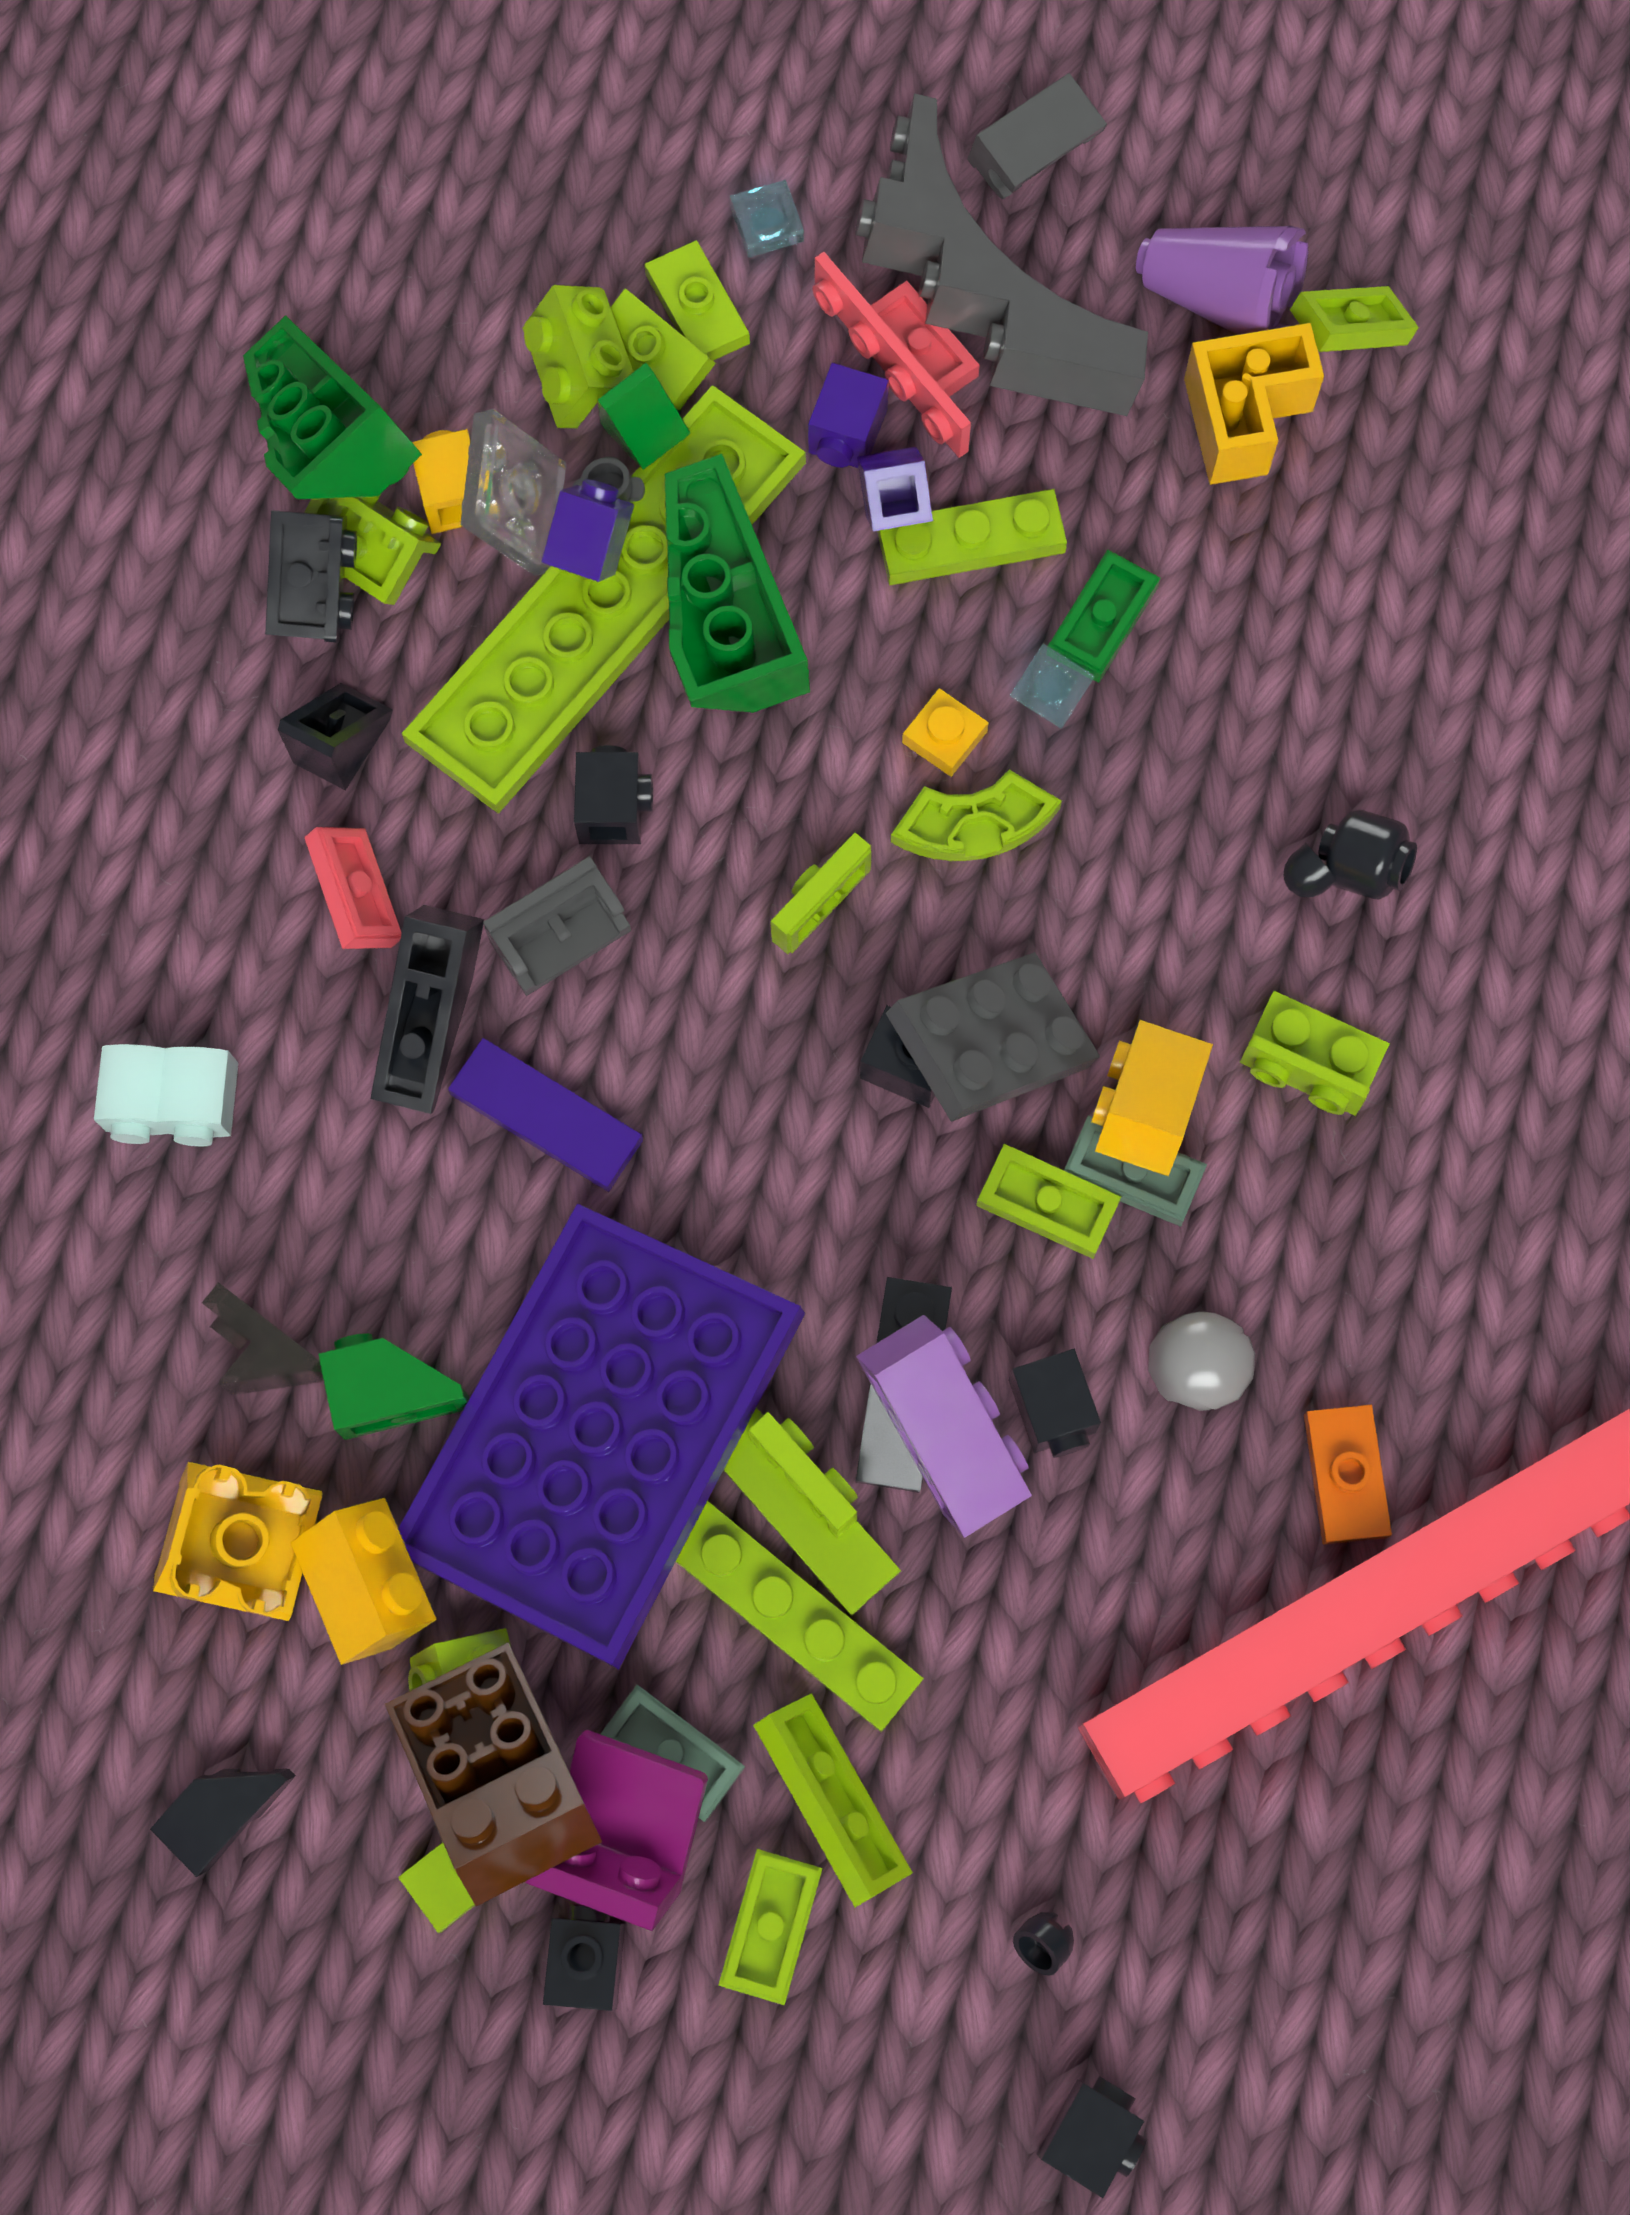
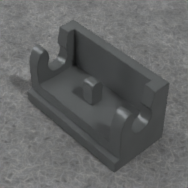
(1035, 136)
(557, 926)

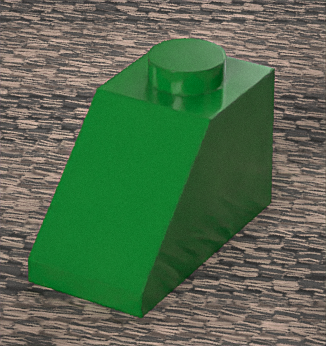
(383, 1387)

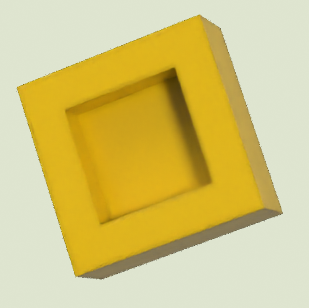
(945, 732)

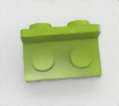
(386, 543)
(1314, 1055)

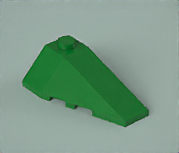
(319, 423)
(724, 606)

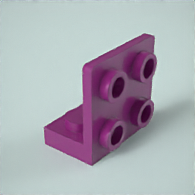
(646, 1824)

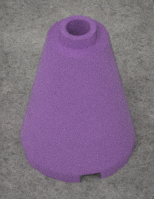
(1227, 273)

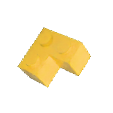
(1240, 388)

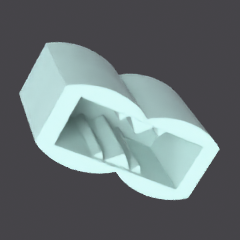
(166, 1092)

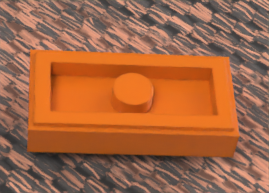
(1347, 1474)

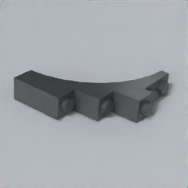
(972, 287)

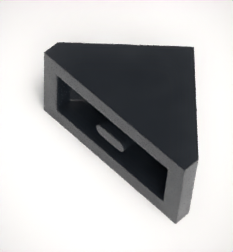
(334, 733)

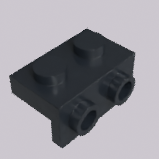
(308, 575)

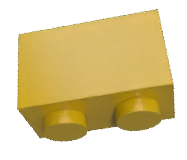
(1153, 1097)
(362, 1580)

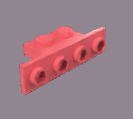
(917, 358)

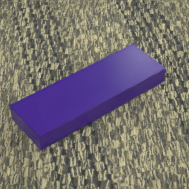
(545, 1114)

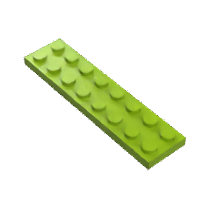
(580, 634)

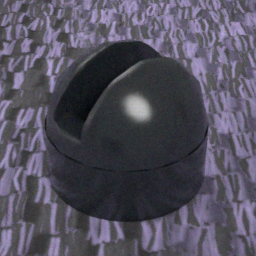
(1307, 874)
(1044, 1943)

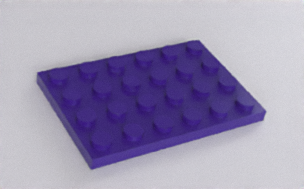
(598, 1433)

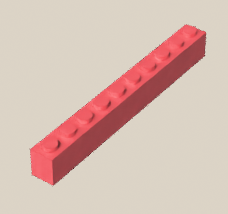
(1364, 1613)

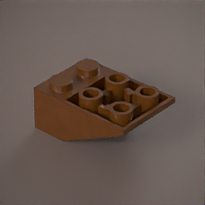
(492, 1774)

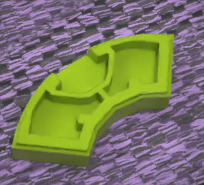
(976, 823)

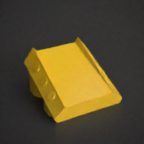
(234, 1540)

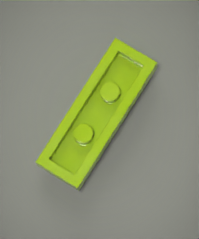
(975, 537)
(832, 1799)

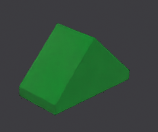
(641, 417)

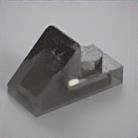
(270, 1358)

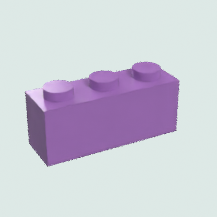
(946, 1423)

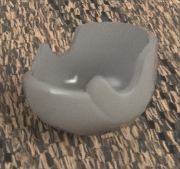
(1201, 1361)

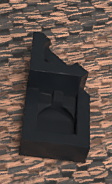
(215, 1812)

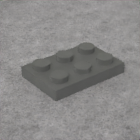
(992, 1035)

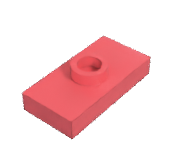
(353, 887)

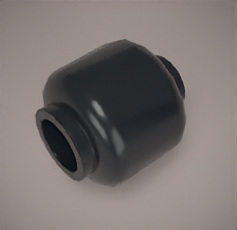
(1368, 854)

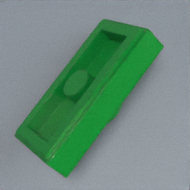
(1105, 613)

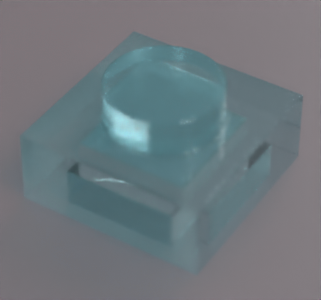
(767, 218)
(1052, 685)

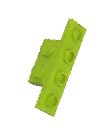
(809, 1509)

